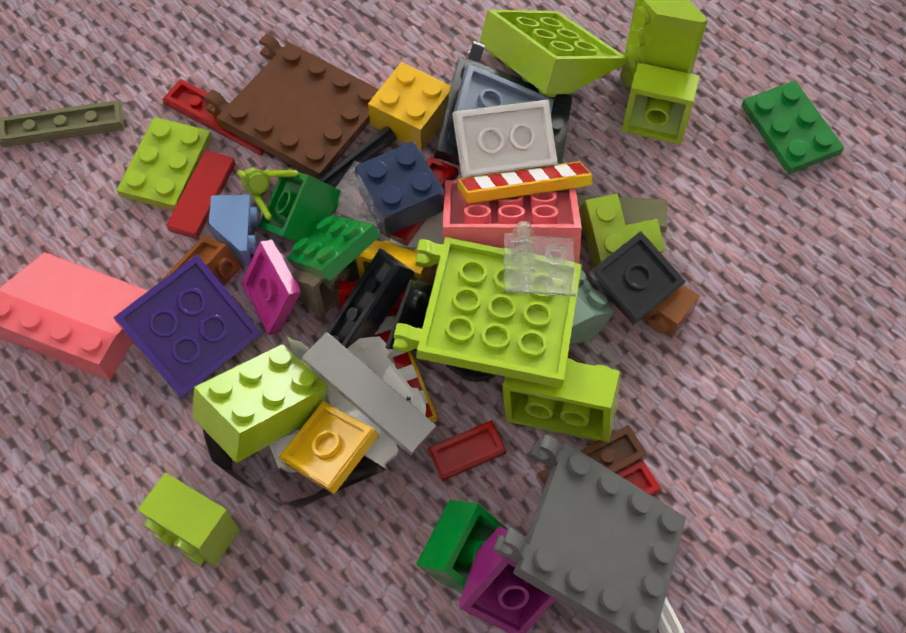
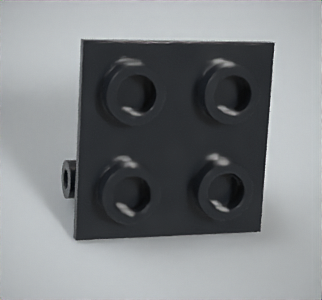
(413, 307)

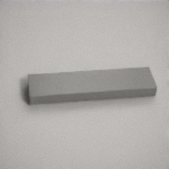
(368, 393)

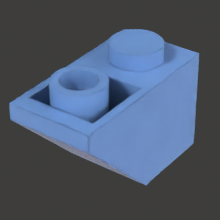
(233, 223)

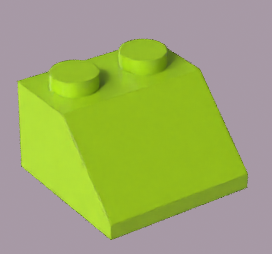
(660, 103)

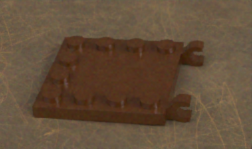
(297, 108)

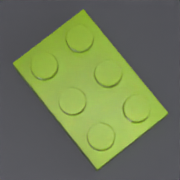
(164, 163)

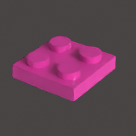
(270, 287)

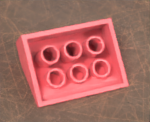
(486, 222)
(67, 314)

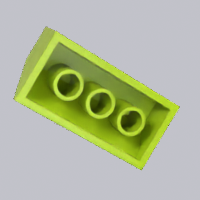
(663, 36)

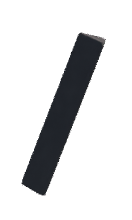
(371, 299)

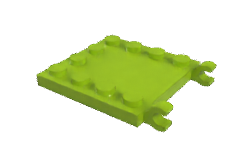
(483, 327)

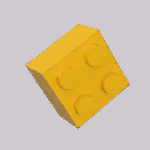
(410, 105)

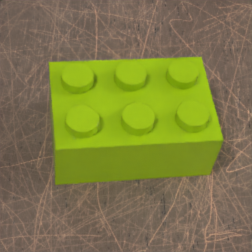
(258, 402)
(580, 408)

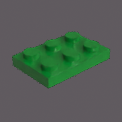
(792, 127)
(332, 246)

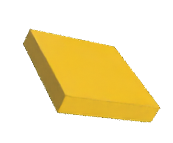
(328, 447)

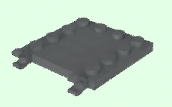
(596, 542)

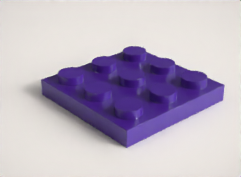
(187, 326)

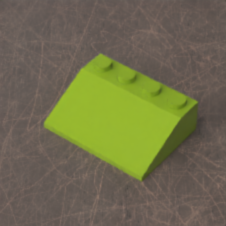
(548, 49)

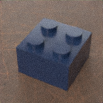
(399, 188)

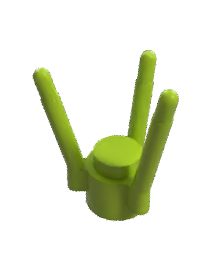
(257, 183)

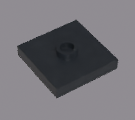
(637, 278)

